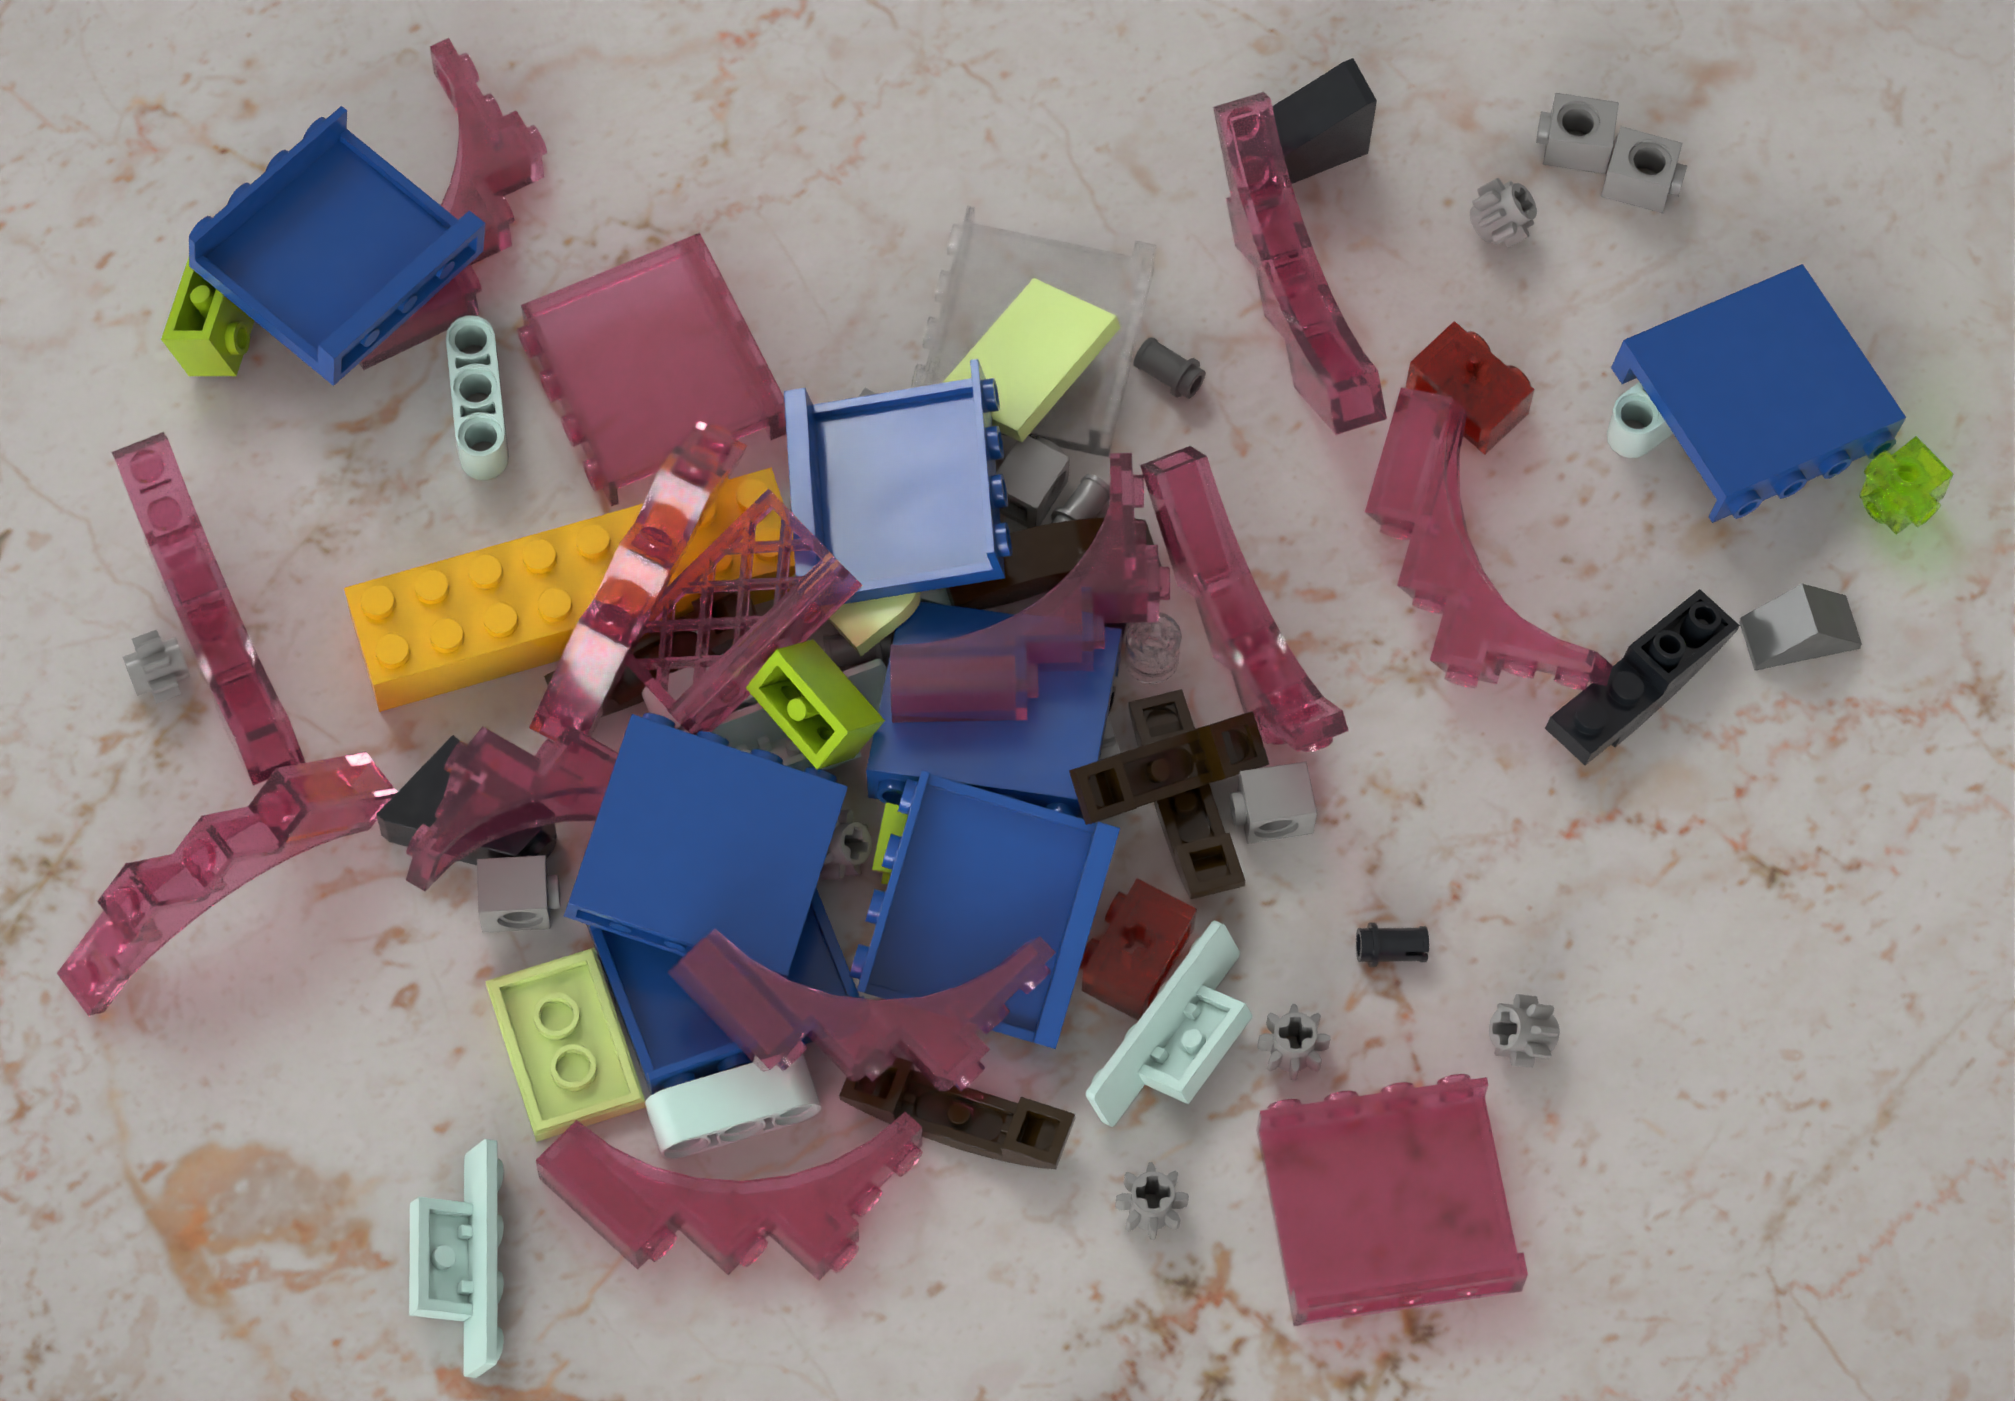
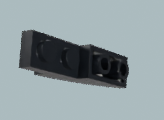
(1643, 679)

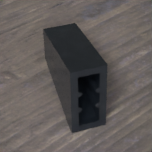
(1326, 121)
(420, 799)

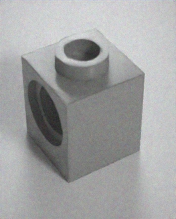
(1590, 116)
(1644, 150)
(1034, 479)
(1274, 802)
(516, 893)

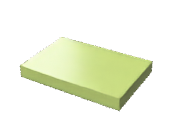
(1037, 353)
(565, 1044)

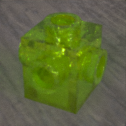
(1905, 486)

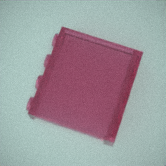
(646, 358)
(1388, 1200)

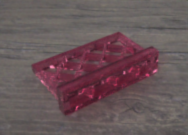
(789, 622)

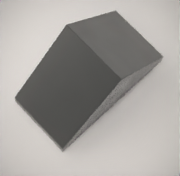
(1799, 627)

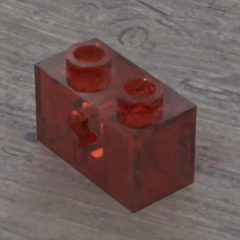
(1465, 369)
(1128, 979)

